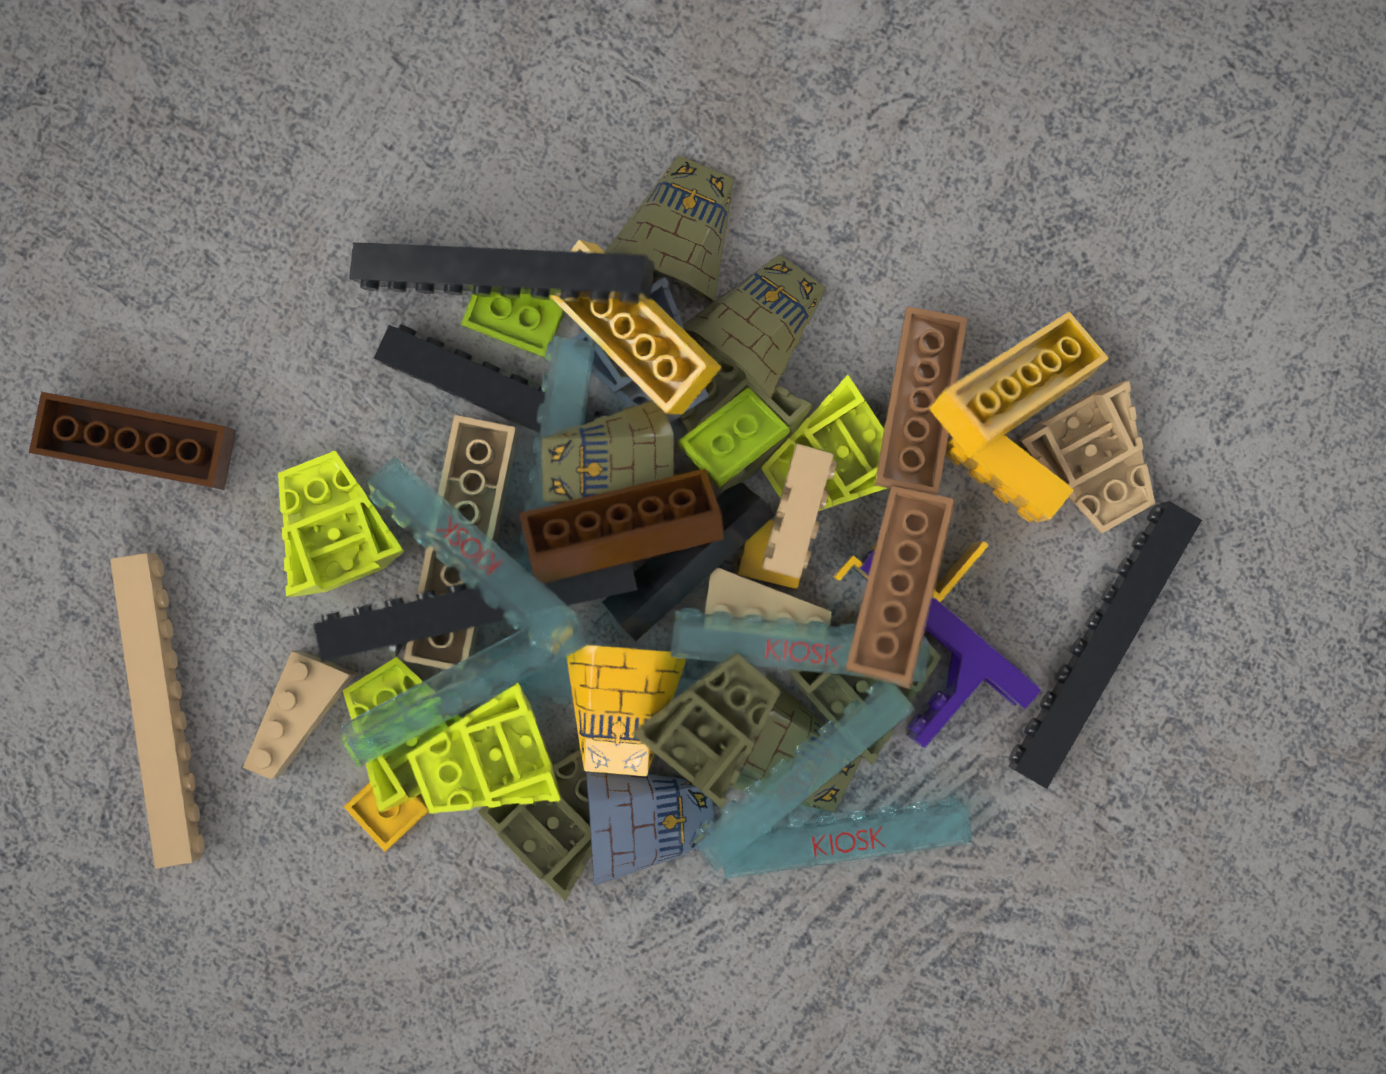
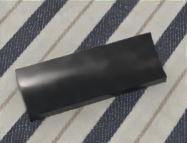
(673, 575)

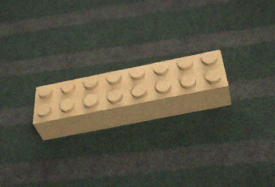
(476, 485)

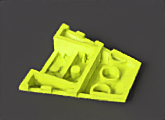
(842, 427)
(330, 528)
(487, 759)
(391, 772)

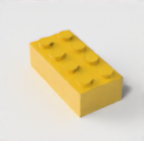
(1014, 477)

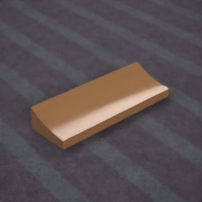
(924, 368)
(901, 586)

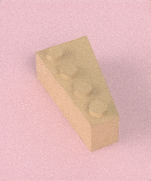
(797, 511)
(744, 597)
(296, 709)

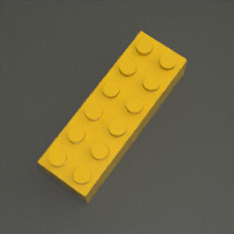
(645, 345)
(1018, 384)

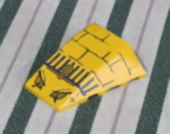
(614, 696)

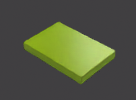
(517, 322)
(734, 437)

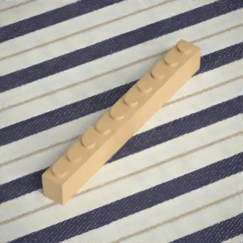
(157, 709)

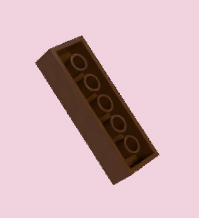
(132, 440)
(621, 526)

